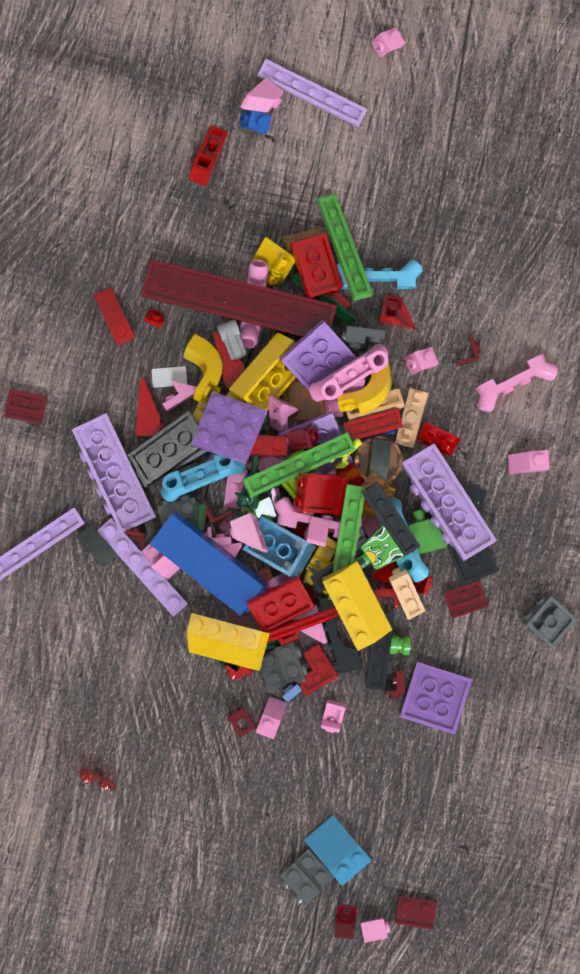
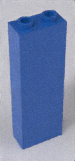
(208, 563)

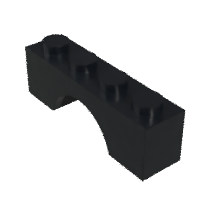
(346, 658)

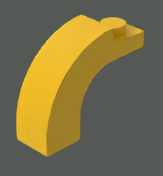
(208, 360)
(370, 396)

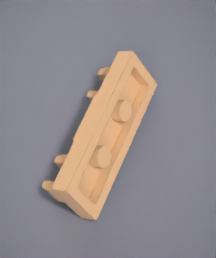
(393, 401)
(411, 418)
(406, 593)

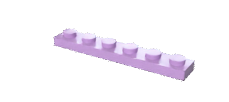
(312, 93)
(39, 542)
(142, 567)

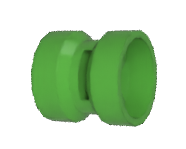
(400, 645)

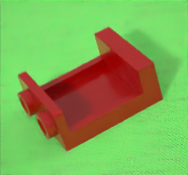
(320, 493)

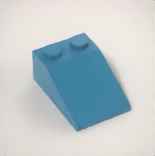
(286, 550)
(337, 850)

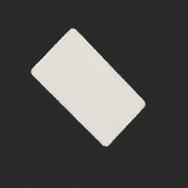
(163, 376)

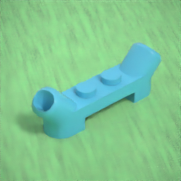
(405, 277)
(201, 475)
(412, 562)

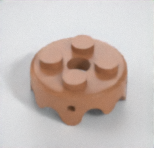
(362, 460)

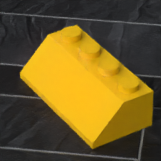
(265, 375)
(357, 605)
(226, 641)

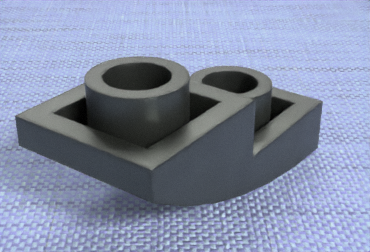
(379, 457)
(96, 545)

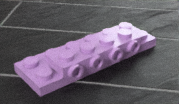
(113, 473)
(447, 503)

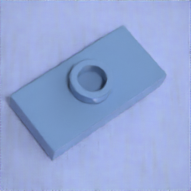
(290, 692)

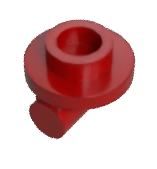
(155, 318)

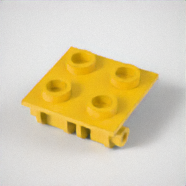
(277, 258)

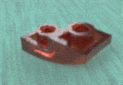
(91, 776)

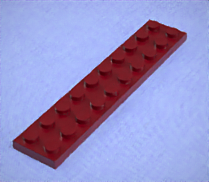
(235, 299)

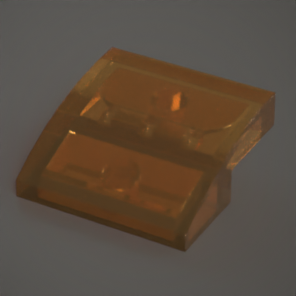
(307, 407)

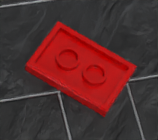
(316, 265)
(280, 604)

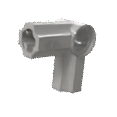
(231, 337)

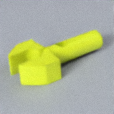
(343, 463)

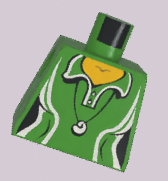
(379, 550)

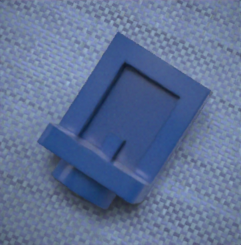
(255, 121)

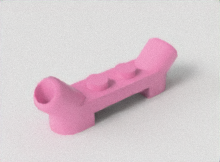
(257, 276)
(536, 367)
(351, 373)
(289, 517)

